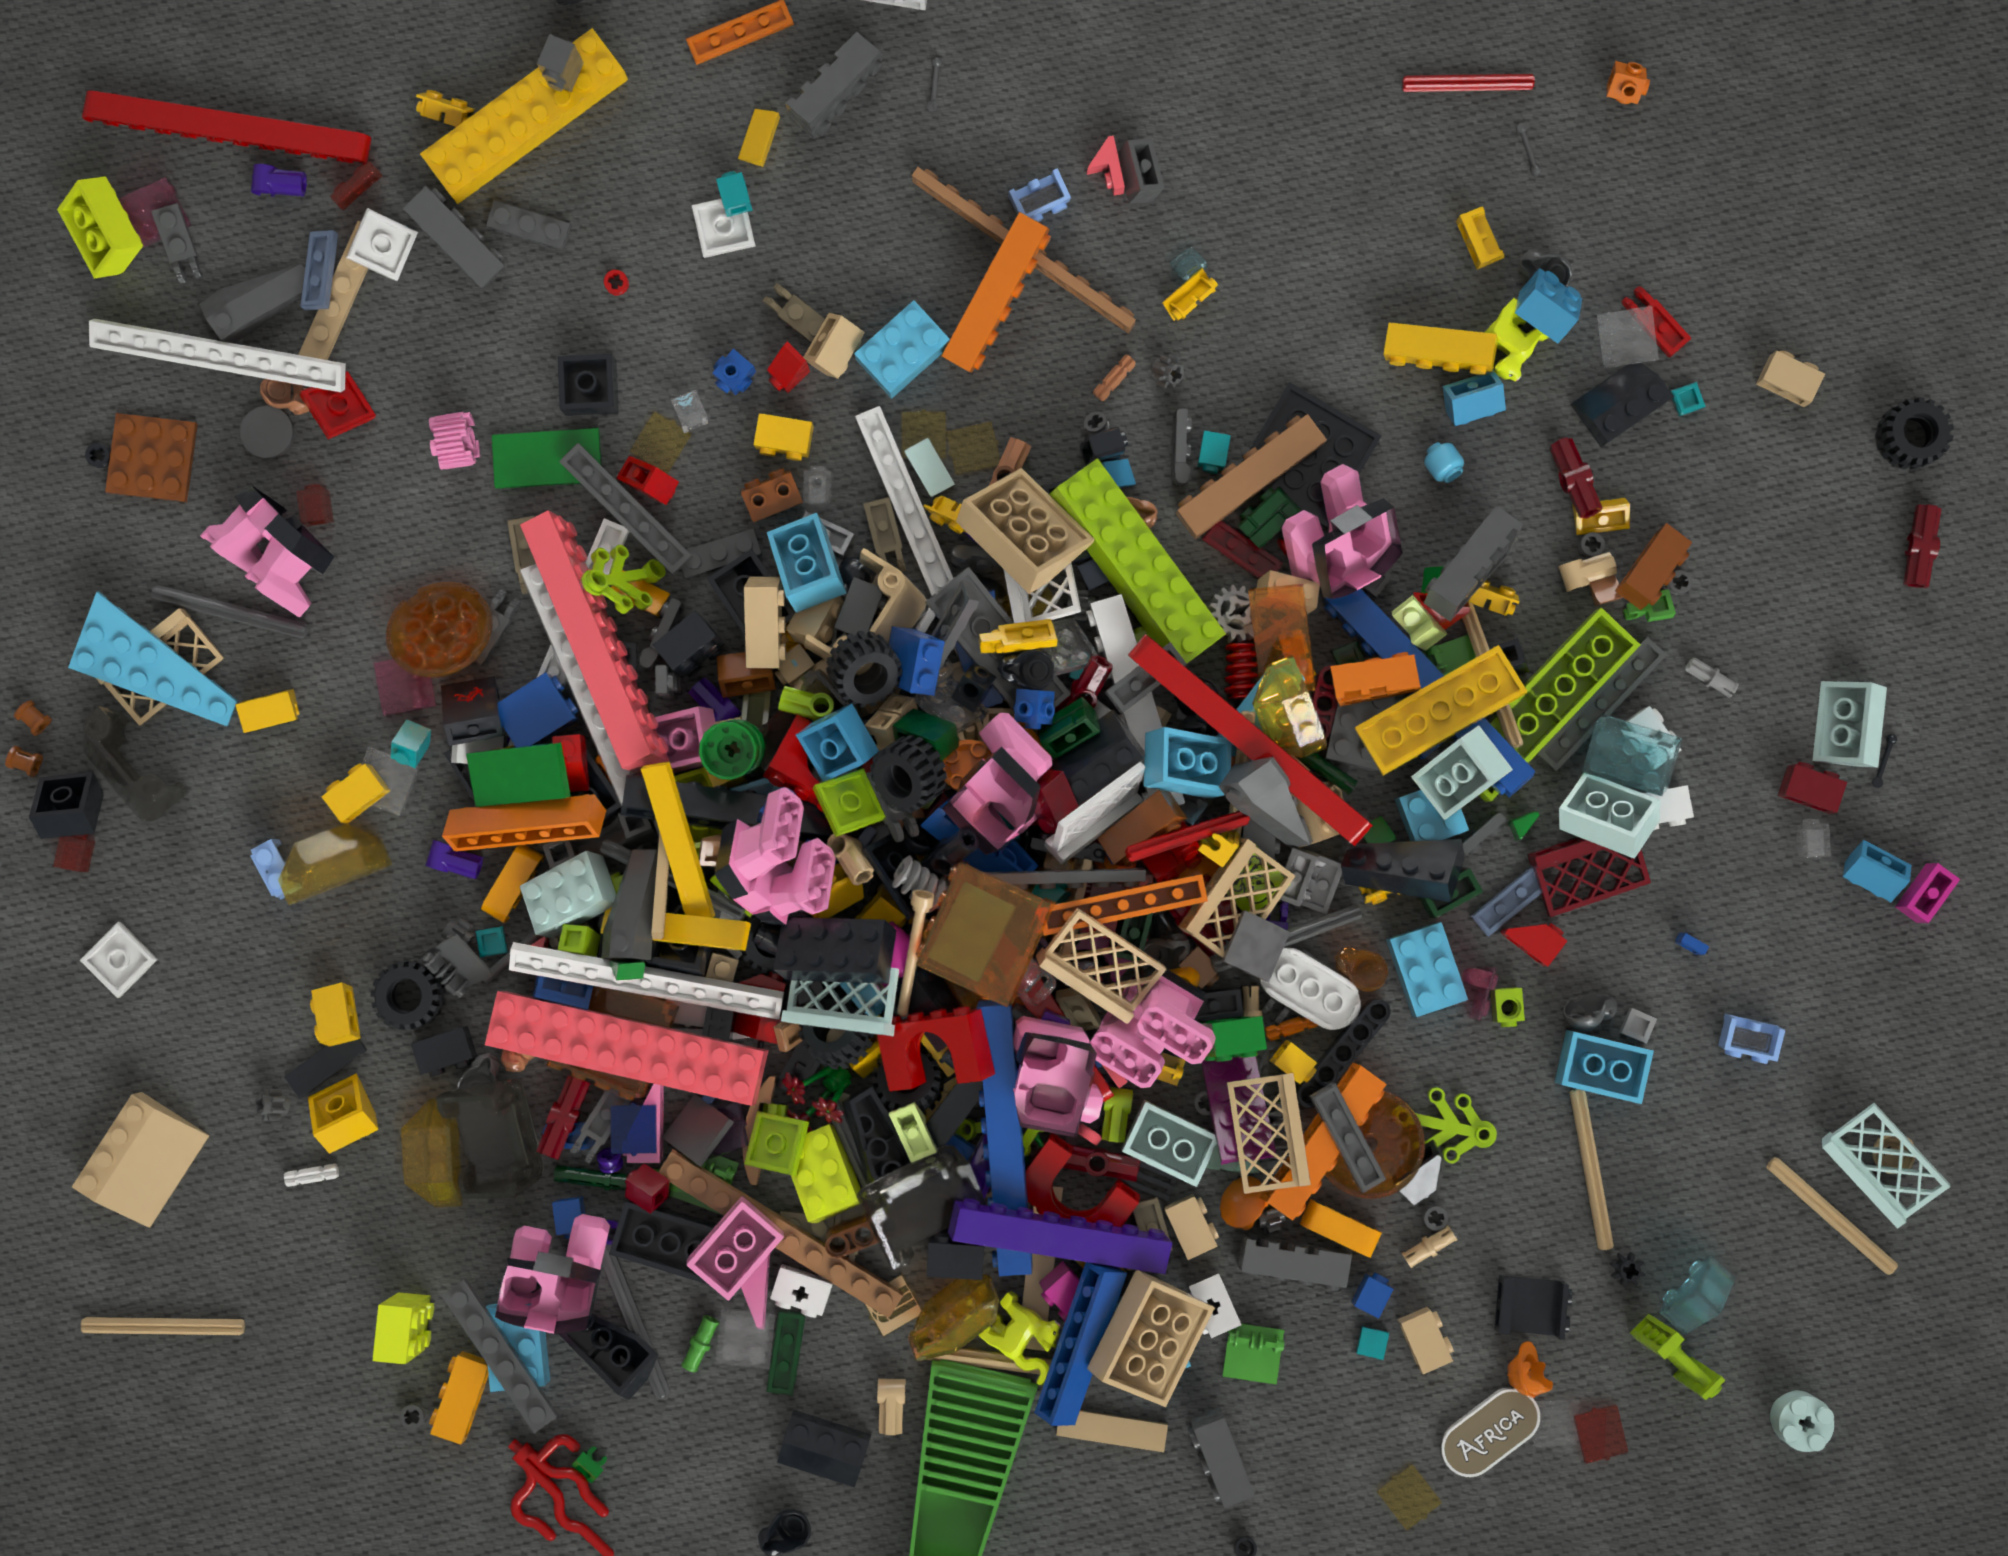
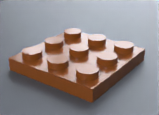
(151, 457)

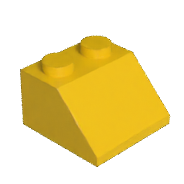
(341, 1114)

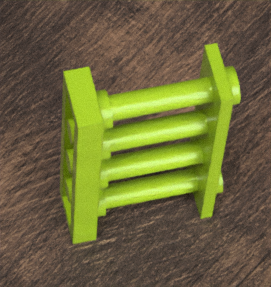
(1666, 1344)

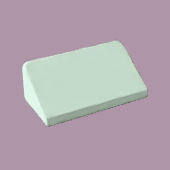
(929, 467)

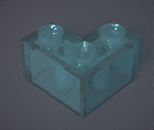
(1699, 1297)

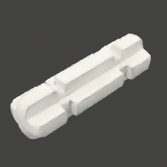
(311, 1175)

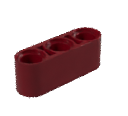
(1326, 691)

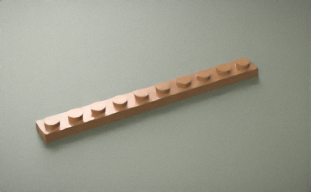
(1054, 270)
(796, 1242)

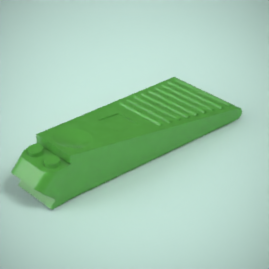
(966, 1455)

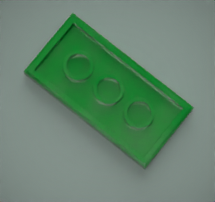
(535, 456)
(518, 774)

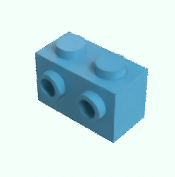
(1474, 398)
(1877, 871)

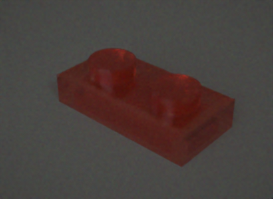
(349, 191)

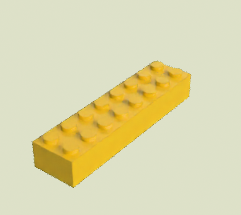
(520, 121)

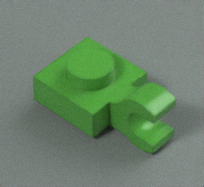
(1660, 610)

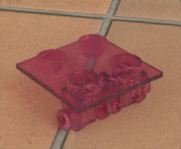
(143, 201)
(402, 690)
(1485, 981)

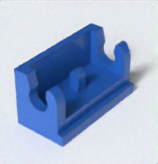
(563, 992)

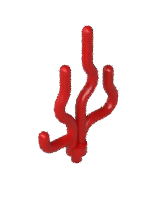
(538, 1470)

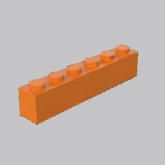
(996, 292)
(524, 823)
(1130, 902)
(1360, 1092)

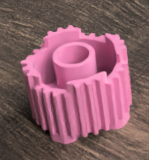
(454, 440)

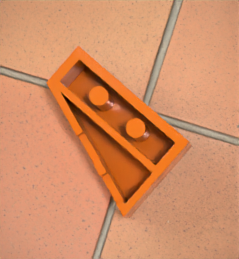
(1375, 679)

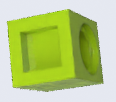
(579, 940)
(1500, 995)

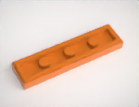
(739, 31)

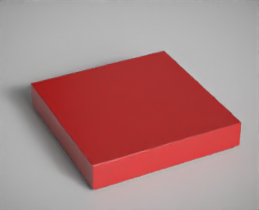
(336, 410)

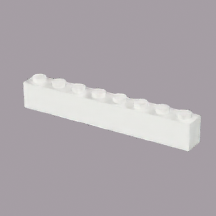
(1116, 641)

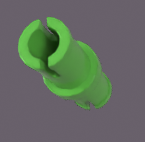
(700, 1343)

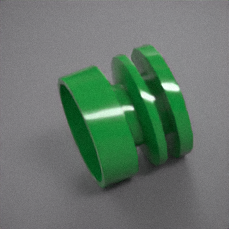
(720, 758)

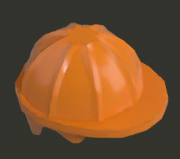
(1524, 1381)

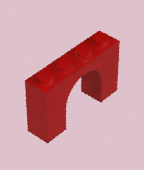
(790, 765)
(960, 1030)
(1044, 1168)

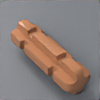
(1114, 377)

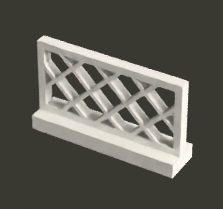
(1022, 605)
(1096, 815)

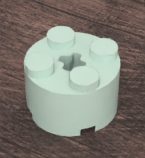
(1806, 1436)

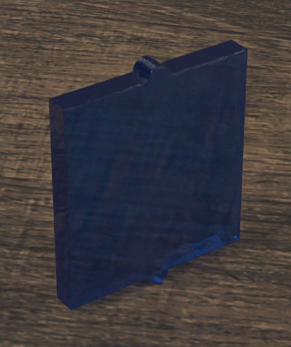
(633, 1129)

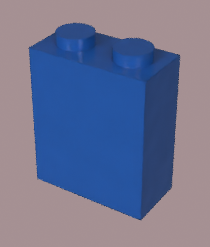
(919, 658)
(537, 711)

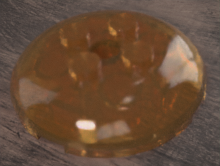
(439, 629)
(1398, 1148)

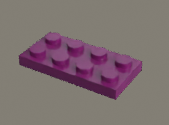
(1216, 1078)

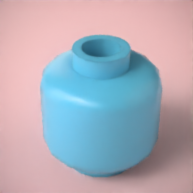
(1444, 462)

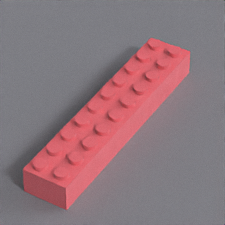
(595, 643)
(626, 1047)

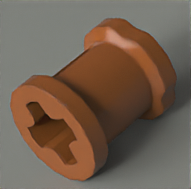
(32, 717)
(24, 761)

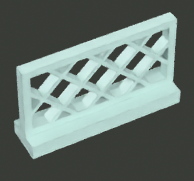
(846, 1020)
(1867, 1180)

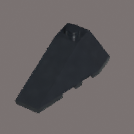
(614, 1354)

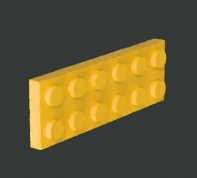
(1440, 710)

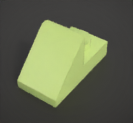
(1418, 622)
(913, 1132)

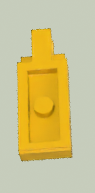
(1019, 637)

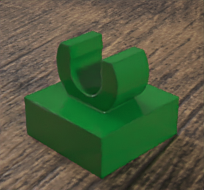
(587, 1466)

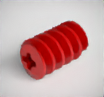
(1240, 670)

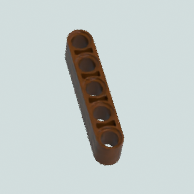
(848, 1233)

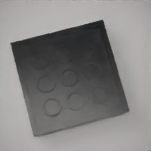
(1346, 444)

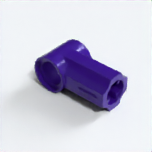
(273, 181)
(709, 697)
(445, 859)

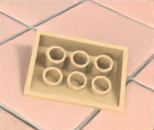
(1023, 529)
(140, 1160)
(1150, 1338)

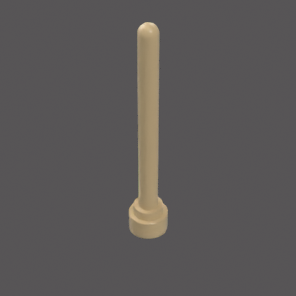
(921, 902)

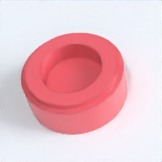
(1089, 1134)

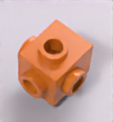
(1627, 82)

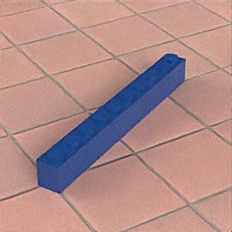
(1383, 639)
(1003, 1130)

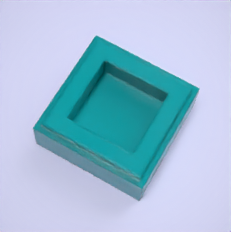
(1687, 399)
(491, 941)
(1372, 1342)

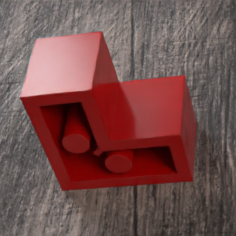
(1173, 862)

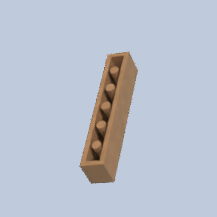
(1251, 476)

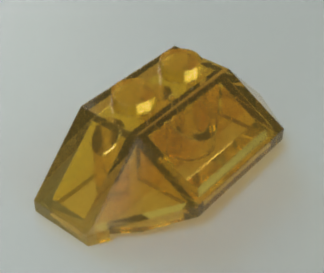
(1287, 710)
(330, 862)
(432, 1156)
(954, 1317)

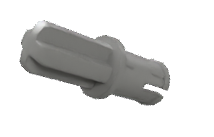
(1711, 677)

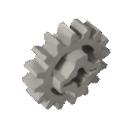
(1233, 602)

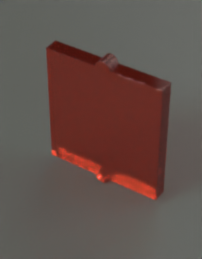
(1600, 1433)

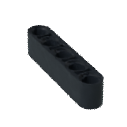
(1354, 1046)

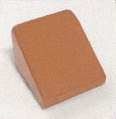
(1604, 590)

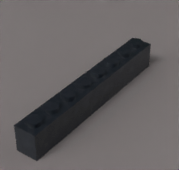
(718, 807)

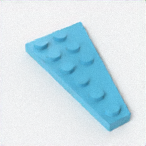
(134, 658)

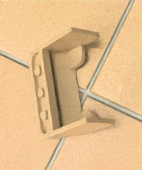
(901, 610)

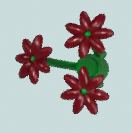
(834, 1081)

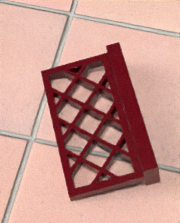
(1573, 849)

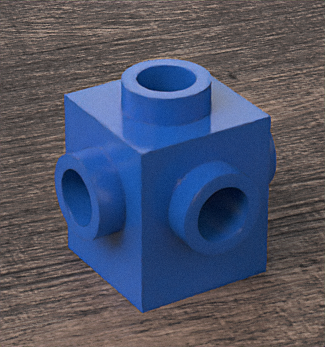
(733, 363)
(1034, 707)

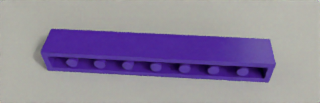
(1059, 1237)

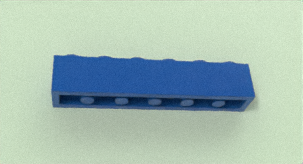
(1080, 1337)

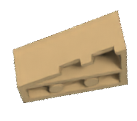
(764, 622)

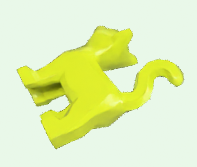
(1513, 342)
(1016, 1335)

